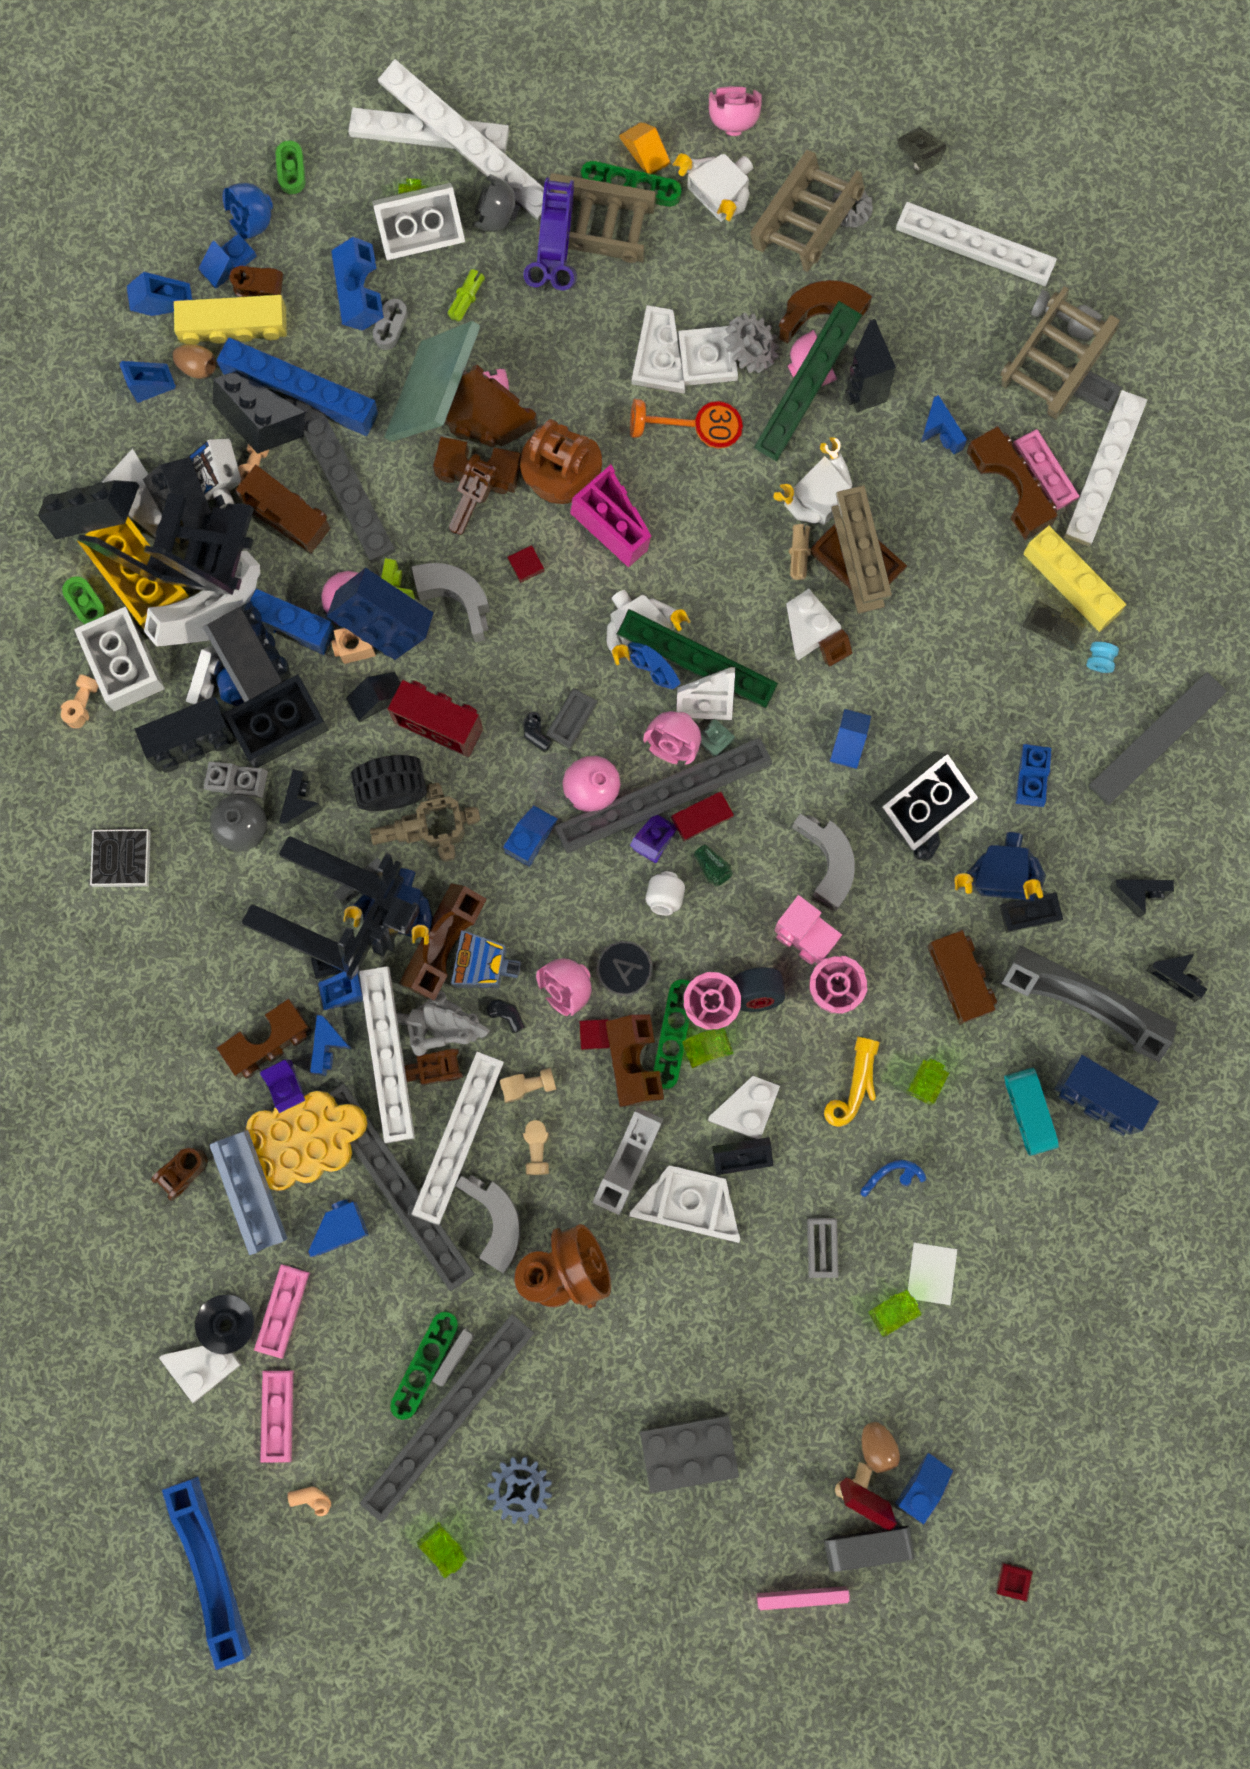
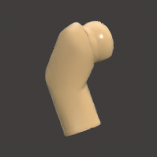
(862, 1478)

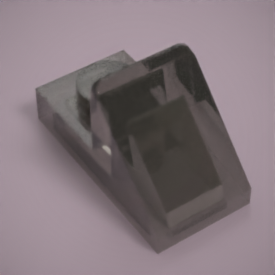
(923, 148)
(1054, 625)

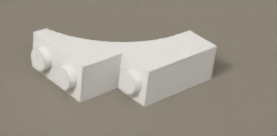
(184, 620)

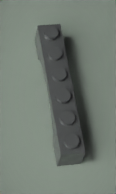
(1143, 1028)

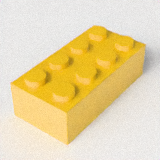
(132, 588)

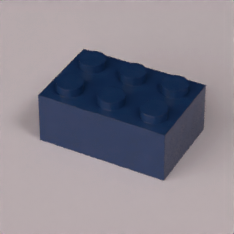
(380, 614)
(1105, 1096)

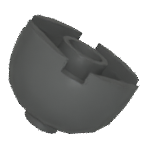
(496, 205)
(238, 823)

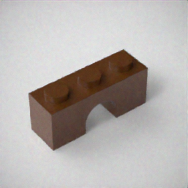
(453, 457)
(286, 1029)
(626, 1041)

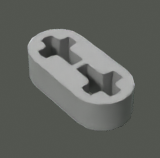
(396, 326)

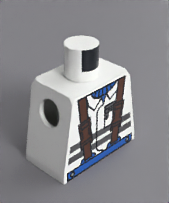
(216, 470)

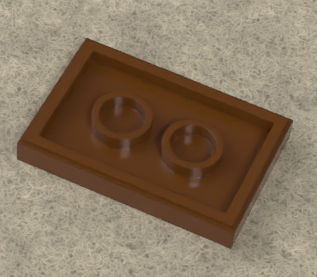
(829, 553)

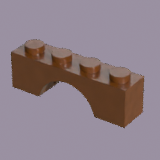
(995, 454)
(428, 965)

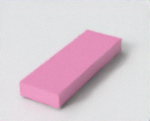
(1045, 467)
(281, 1311)
(276, 1416)
(802, 1598)

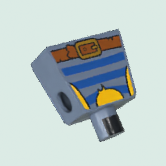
(481, 963)

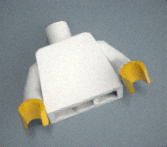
(718, 183)
(817, 491)
(647, 607)

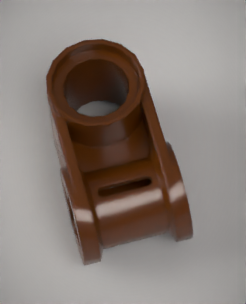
(256, 282)
(176, 1175)

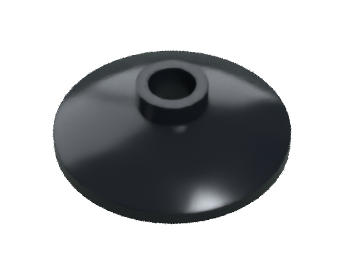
(211, 1317)

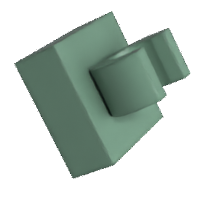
(716, 738)

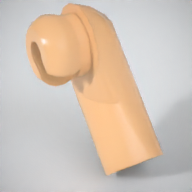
(313, 1497)

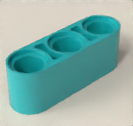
(1031, 1111)

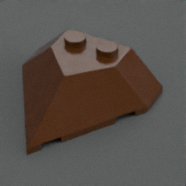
(487, 411)

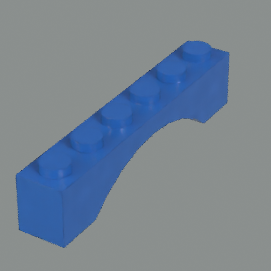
(335, 401)
(220, 1610)

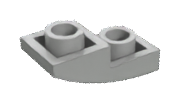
(235, 780)

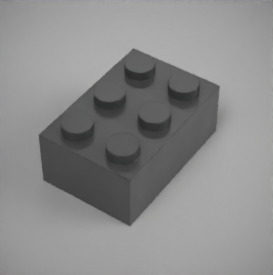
(689, 1453)

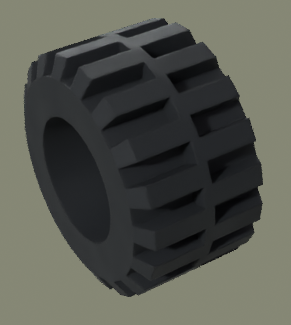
(388, 783)

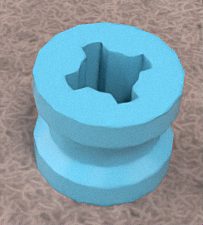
(1102, 657)

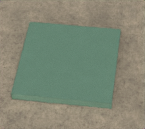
(432, 382)

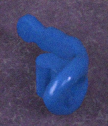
(910, 1172)

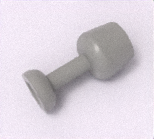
(1073, 328)

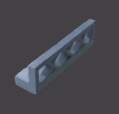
(248, 1192)

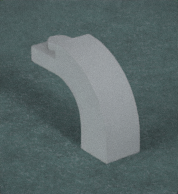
(449, 581)
(838, 856)
(628, 1161)
(506, 1222)

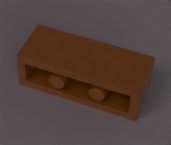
(962, 977)

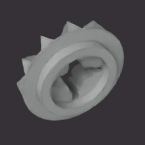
(863, 211)

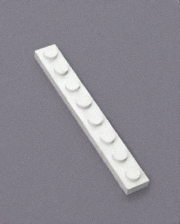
(462, 135)

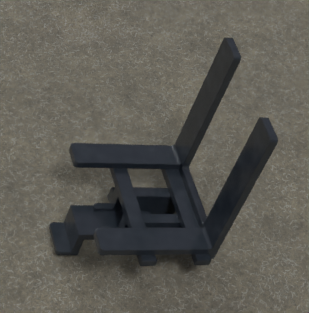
(210, 555)
(379, 928)

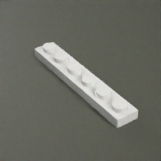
(412, 130)
(976, 244)
(1105, 468)
(386, 1055)
(457, 1138)

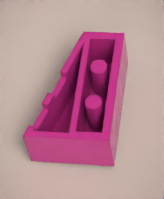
(611, 517)

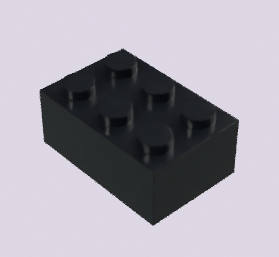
(276, 721)
(185, 735)

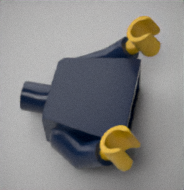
(1005, 872)
(407, 893)

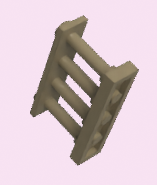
(794, 191)
(614, 197)
(1070, 376)
(861, 549)

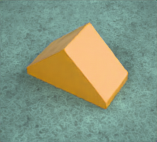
(646, 147)

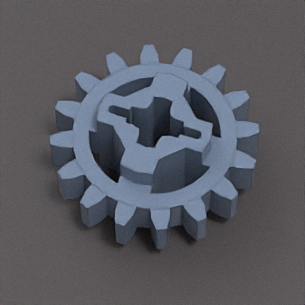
(511, 1478)

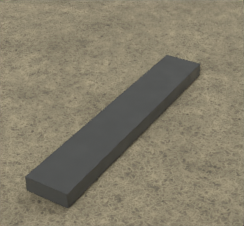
(1157, 738)

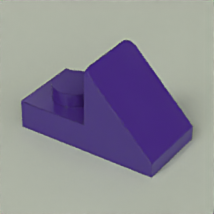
(653, 838)
(283, 1085)

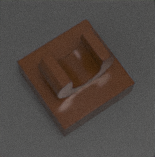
(835, 647)

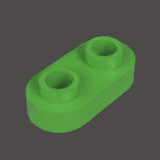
(290, 169)
(83, 604)

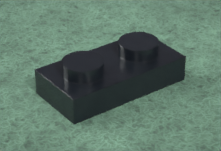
(1030, 914)
(742, 1156)

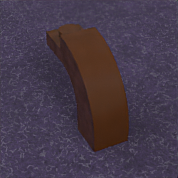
(820, 299)

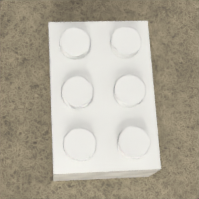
(418, 221)
(119, 659)

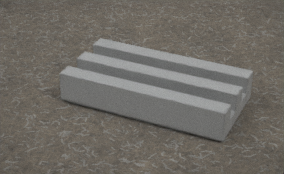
(822, 1248)
(453, 1357)

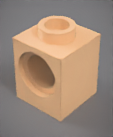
(362, 651)

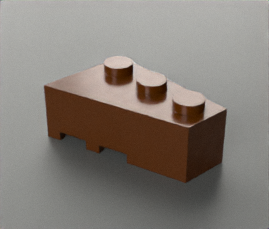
(283, 509)

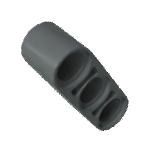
(869, 1548)

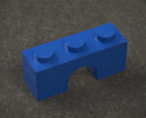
(352, 264)
(298, 623)

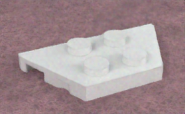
(690, 1203)

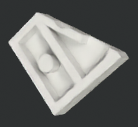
(809, 623)
(205, 676)
(708, 696)
(747, 1108)
(199, 1369)

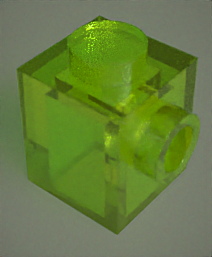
(707, 1047)
(927, 1081)

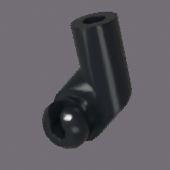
(533, 733)
(928, 849)
(508, 1011)

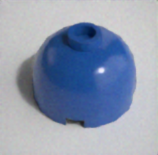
(249, 209)

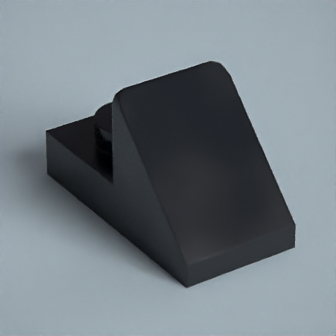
(295, 808)
(1133, 892)
(1171, 973)

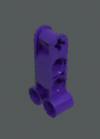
(554, 236)

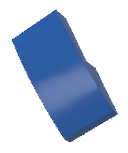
(648, 659)
(1033, 775)

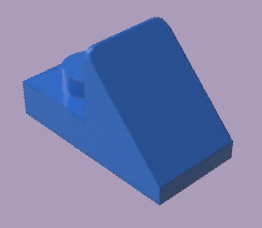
(222, 260)
(942, 422)
(325, 1038)

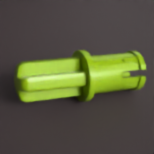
(465, 295)

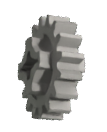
(751, 343)

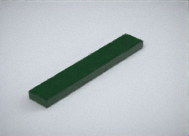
(808, 381)
(695, 656)

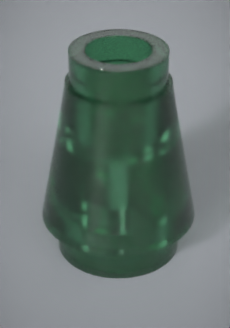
(713, 866)

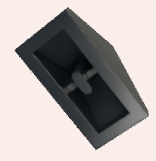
(373, 695)

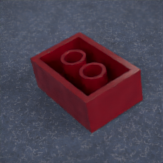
(436, 717)

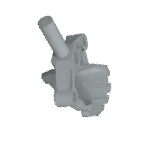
(444, 1021)

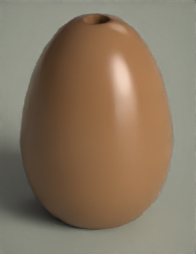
(194, 361)
(879, 1448)

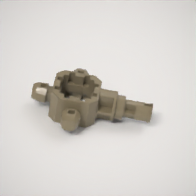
(415, 828)

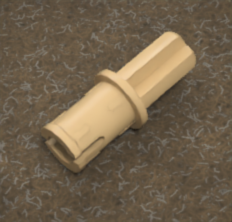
(799, 551)

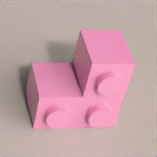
(806, 931)

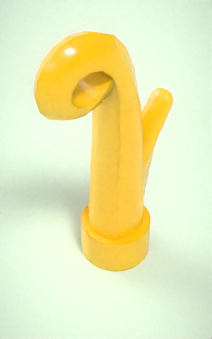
(861, 1081)

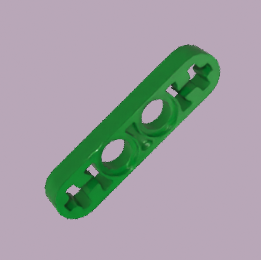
(633, 178)
(672, 1034)
(427, 1366)

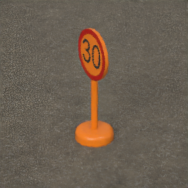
(715, 423)

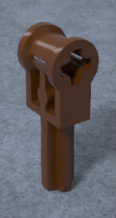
(475, 487)
(434, 1068)

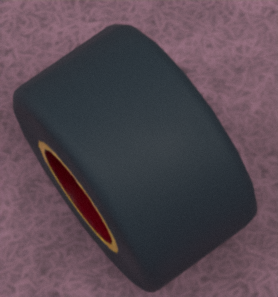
(760, 989)

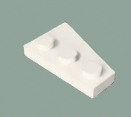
(658, 352)
(144, 509)

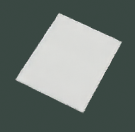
(932, 1273)

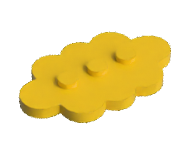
(305, 1139)

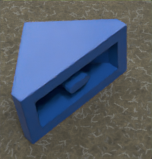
(147, 379)
(850, 738)
(340, 991)

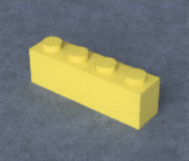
(230, 318)
(1074, 578)

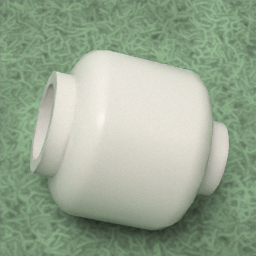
(665, 893)

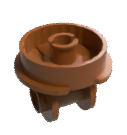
(557, 446)
(571, 1271)

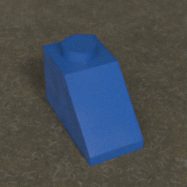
(156, 294)
(529, 835)
(338, 1228)
(925, 1488)

